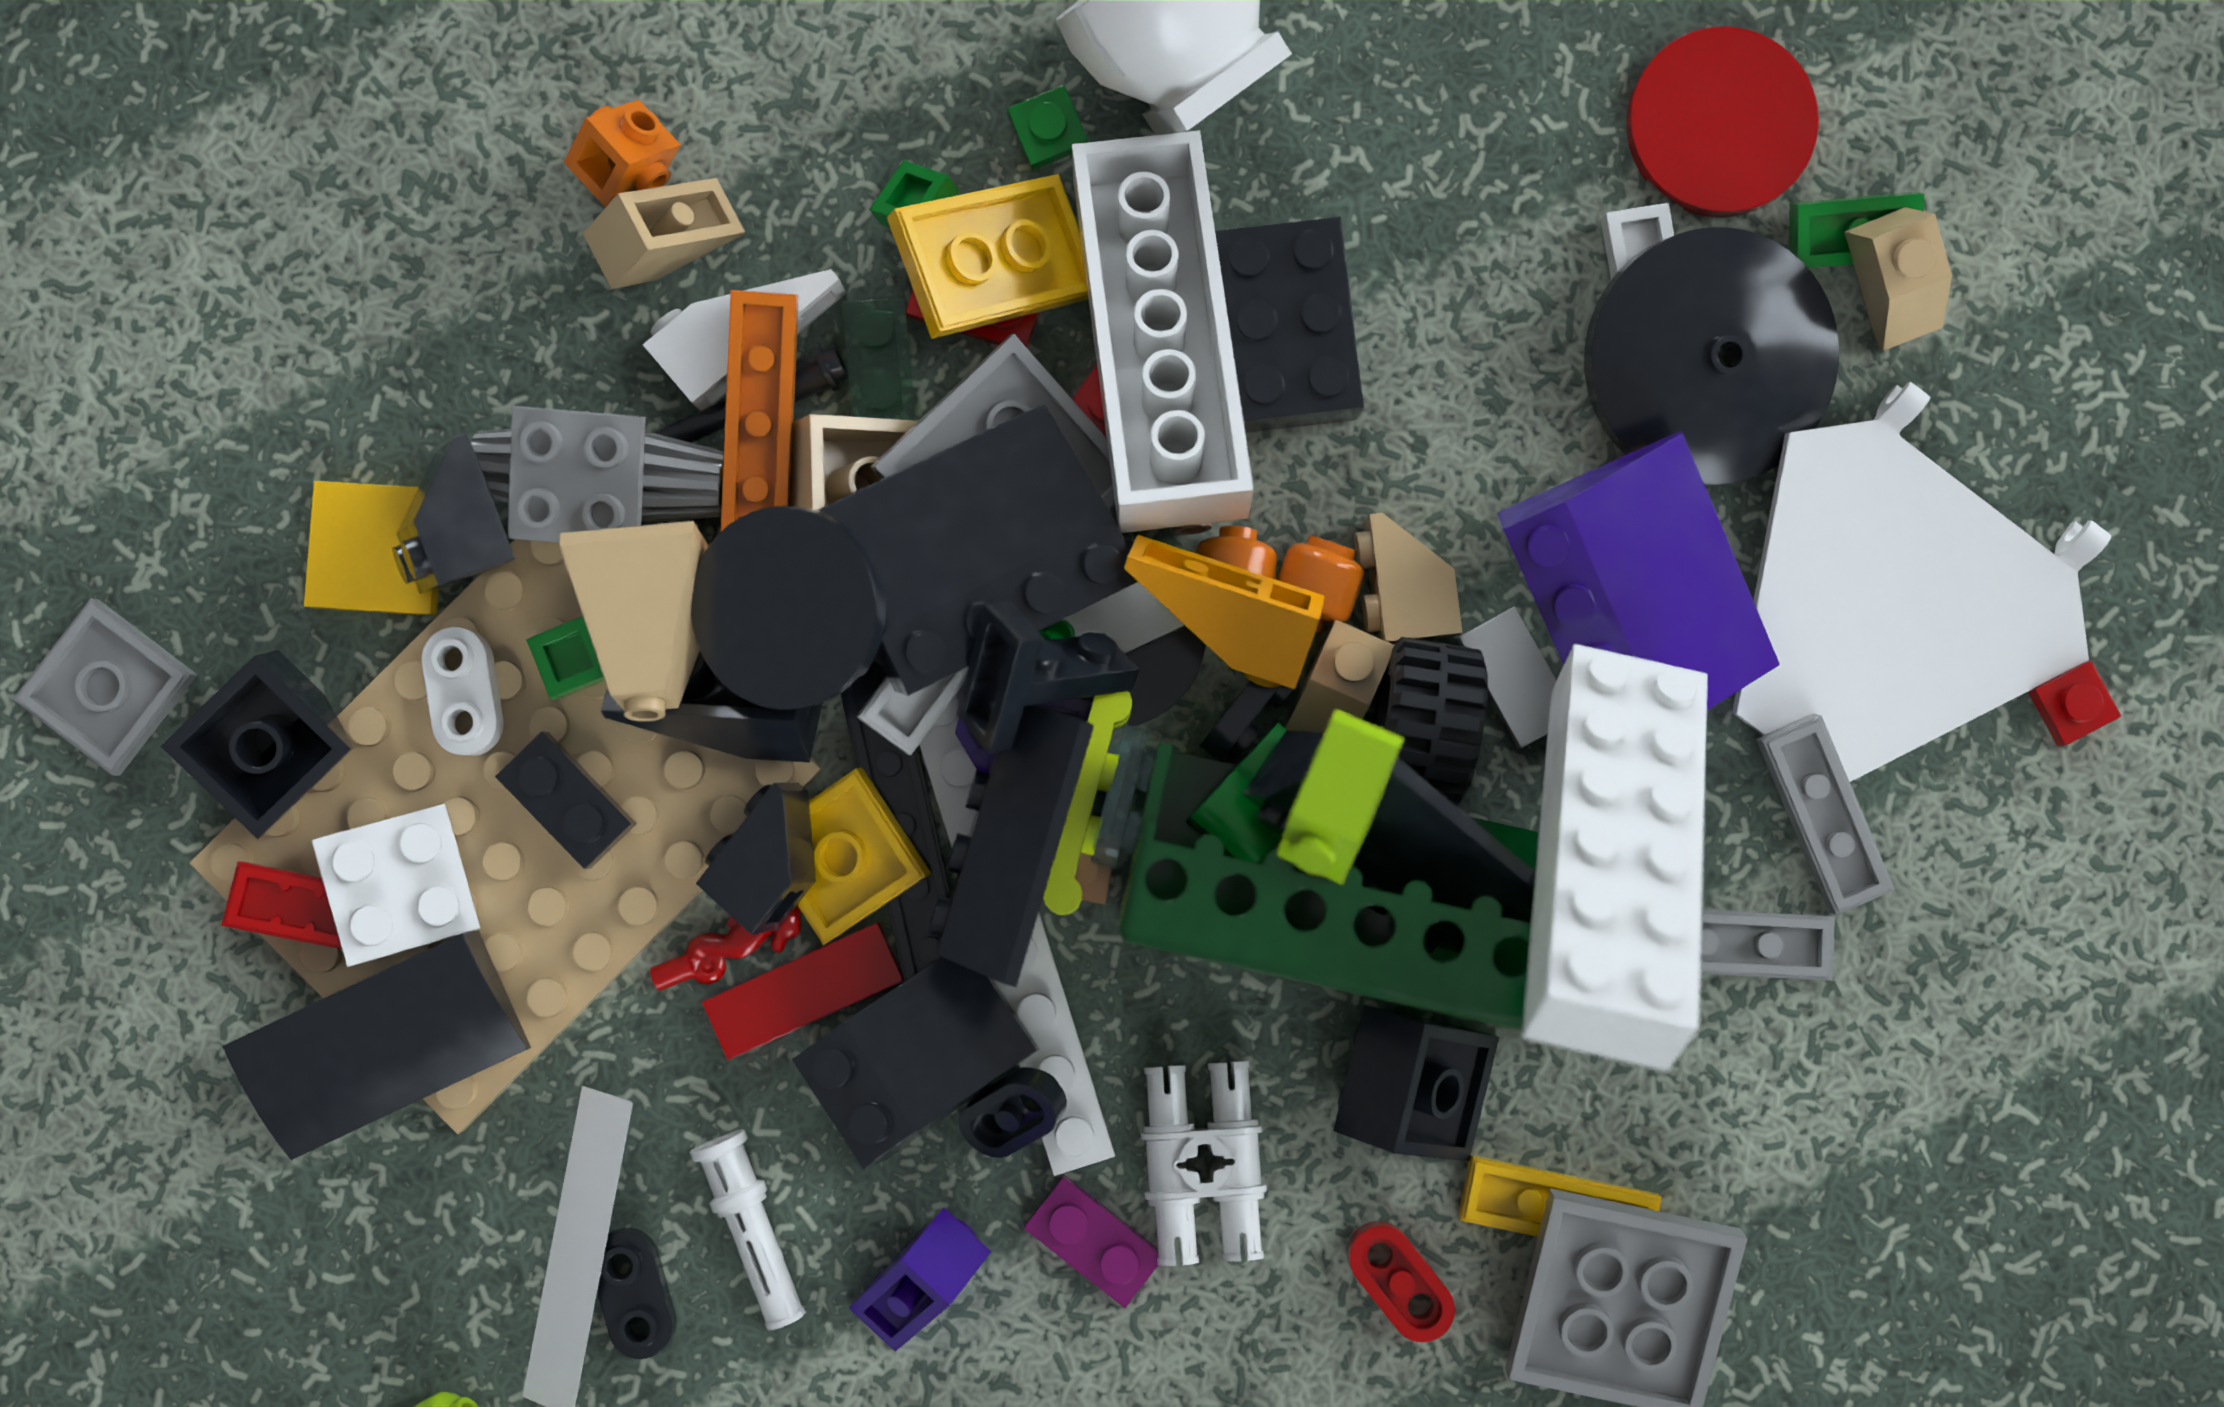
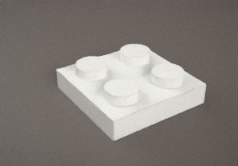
(396, 885)

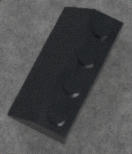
(1010, 845)

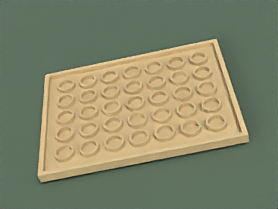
(544, 919)

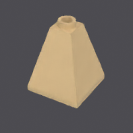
(638, 609)

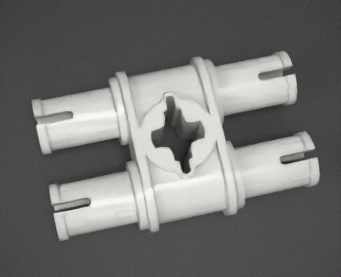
(1232, 1184)

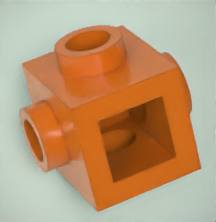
(622, 151)

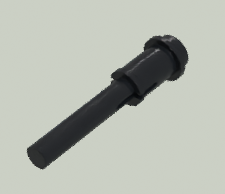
(813, 374)

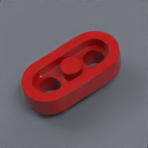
(1399, 1280)

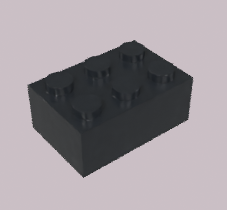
(1291, 323)

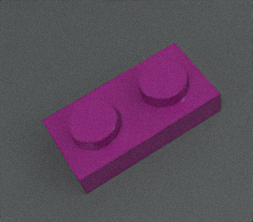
(1093, 1241)

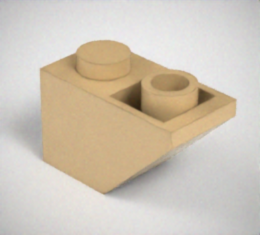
(1409, 583)

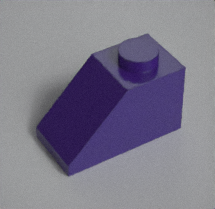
(921, 1280)

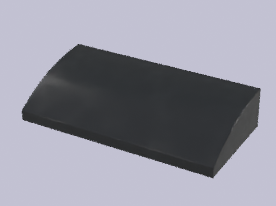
(378, 1045)

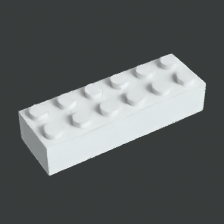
(1161, 332)
(1619, 861)

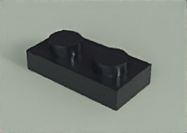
(565, 800)

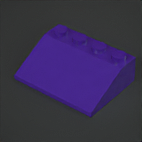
(1641, 569)

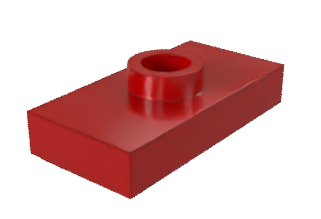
(280, 905)

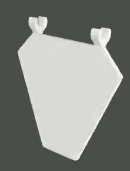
(1902, 594)

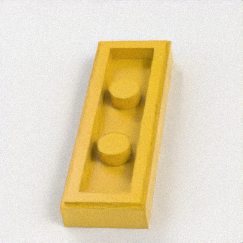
(1516, 1195)

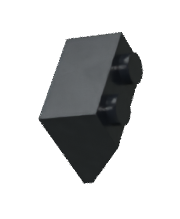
(451, 523)
(261, 741)
(1415, 1085)

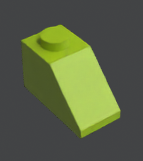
(1339, 797)

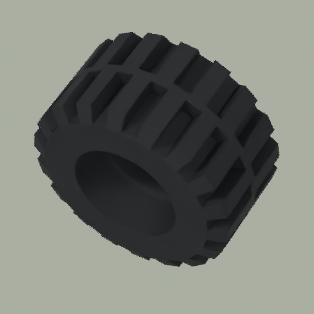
(1438, 705)

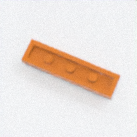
(759, 402)

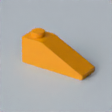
(1239, 614)

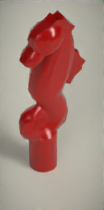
(707, 952)

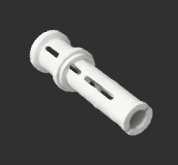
(739, 1200)

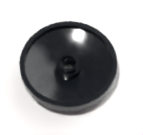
(1659, 338)

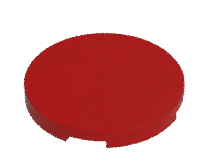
(1722, 121)

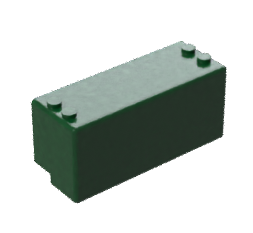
(1306, 926)

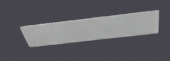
(577, 1249)

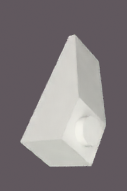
(695, 341)

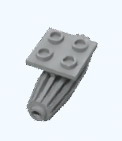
(594, 473)

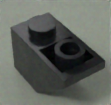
(767, 862)

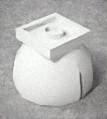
(1172, 53)

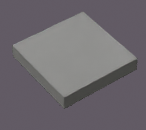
(105, 687)

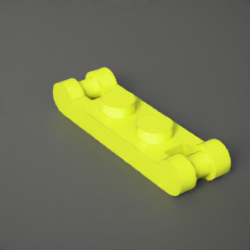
(1107, 714)

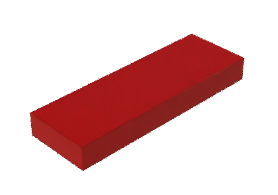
(803, 991)

